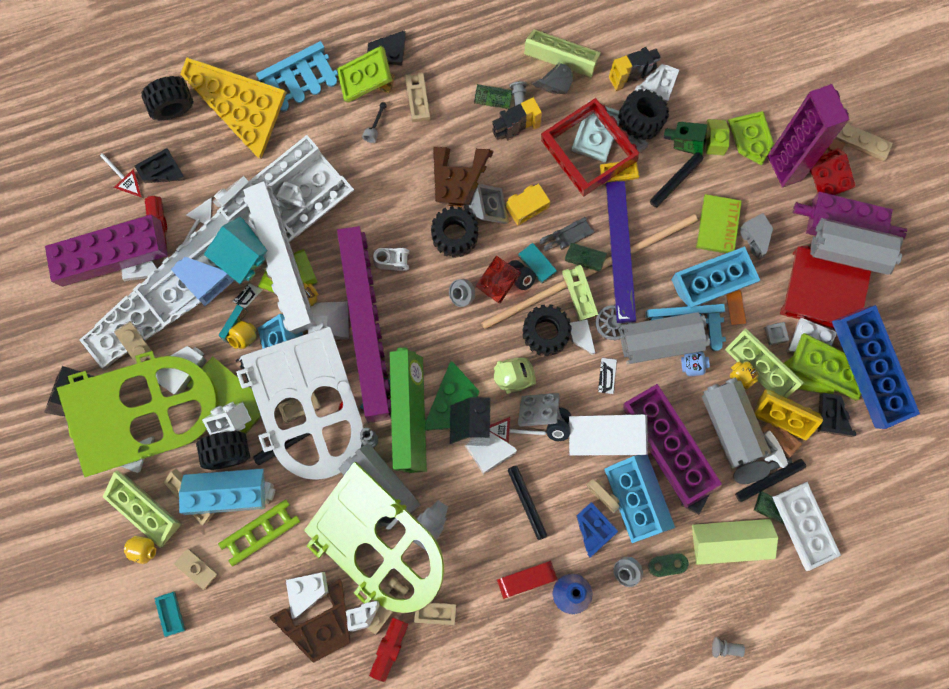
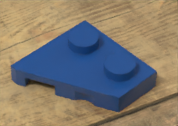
(594, 528)

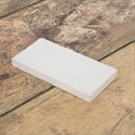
(608, 435)
(806, 526)

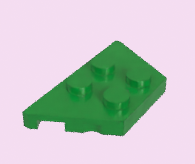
(452, 390)

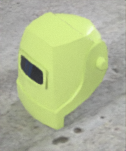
(514, 374)

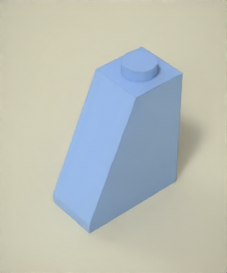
(202, 279)

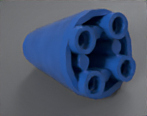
(563, 594)

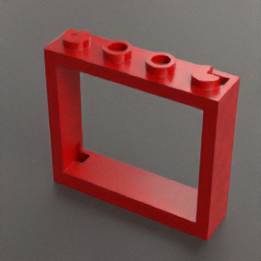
(610, 123)

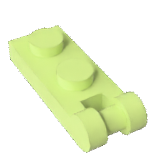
(580, 293)

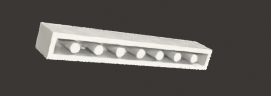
(279, 258)

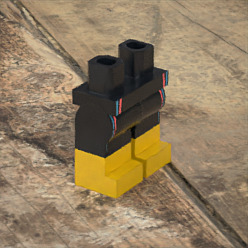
(633, 67)
(517, 119)

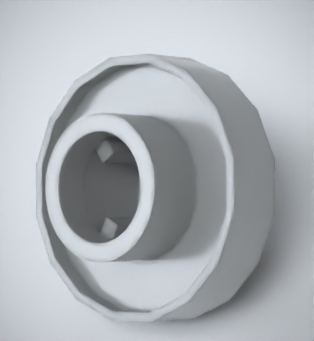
(462, 292)
(628, 571)

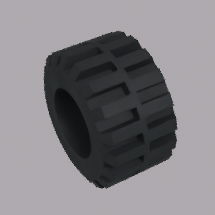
(167, 98)
(651, 106)
(454, 217)
(551, 315)
(223, 450)

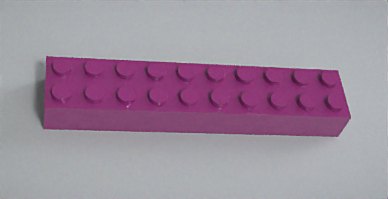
(363, 323)

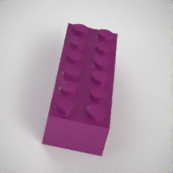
(106, 250)
(674, 447)

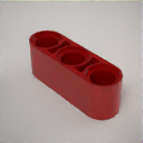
(527, 579)

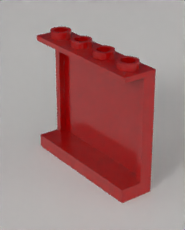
(823, 289)

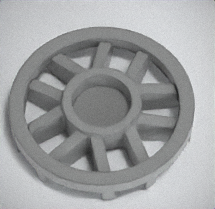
(610, 323)

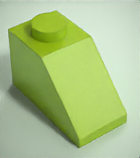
(717, 137)

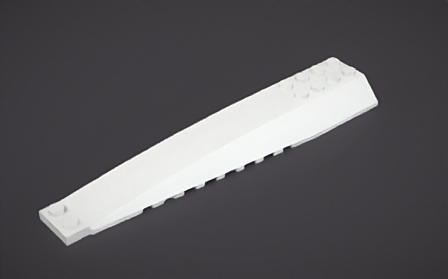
(166, 298)

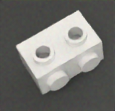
(227, 418)

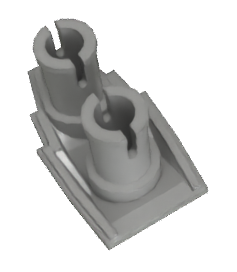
(433, 520)

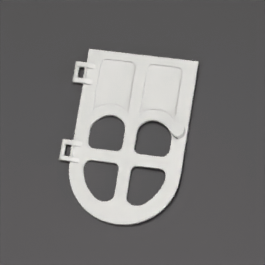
(295, 371)

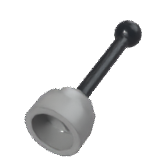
(370, 133)

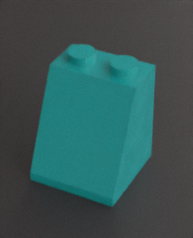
(237, 250)

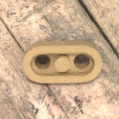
(597, 489)

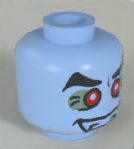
(695, 364)

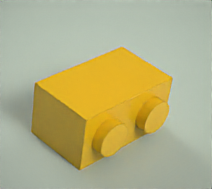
(527, 204)

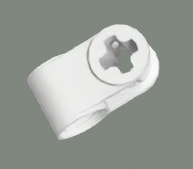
(393, 259)

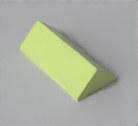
(555, 50)
(771, 370)
(140, 509)
(734, 541)

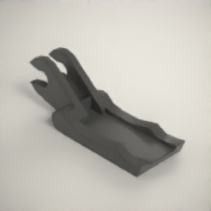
(570, 234)

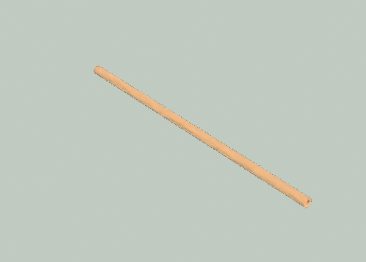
(562, 285)

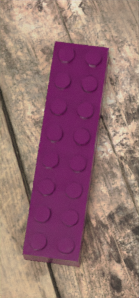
(808, 135)

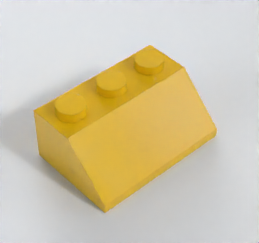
(787, 414)

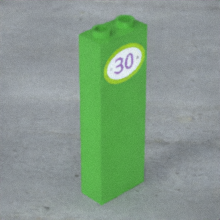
(407, 411)

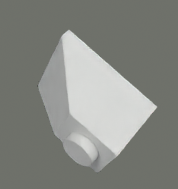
(332, 315)

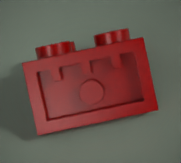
(833, 173)

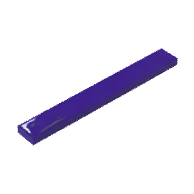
(620, 252)

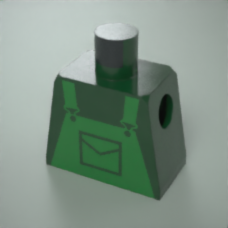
(688, 137)

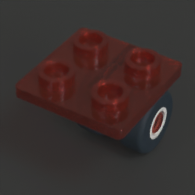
(501, 277)

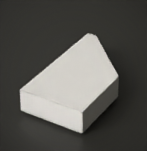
(291, 195)
(581, 336)

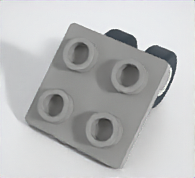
(544, 410)

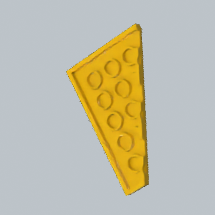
(241, 102)

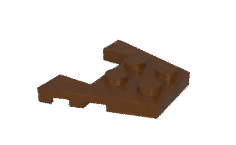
(457, 184)
(322, 633)

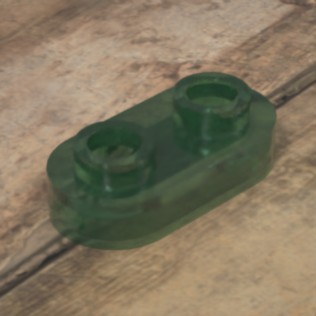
(667, 565)

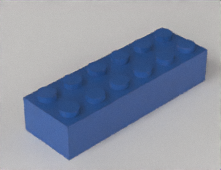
(875, 367)

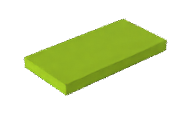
(824, 365)
(228, 390)

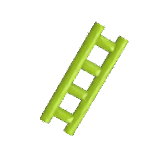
(247, 532)

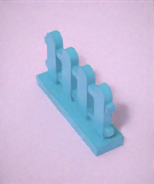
(300, 61)
(713, 319)

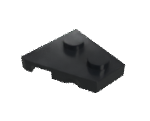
(393, 46)
(159, 168)

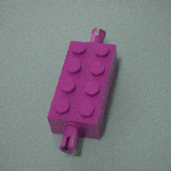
(847, 212)

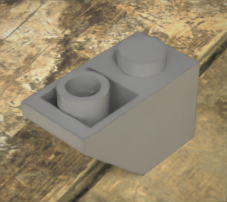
(758, 234)

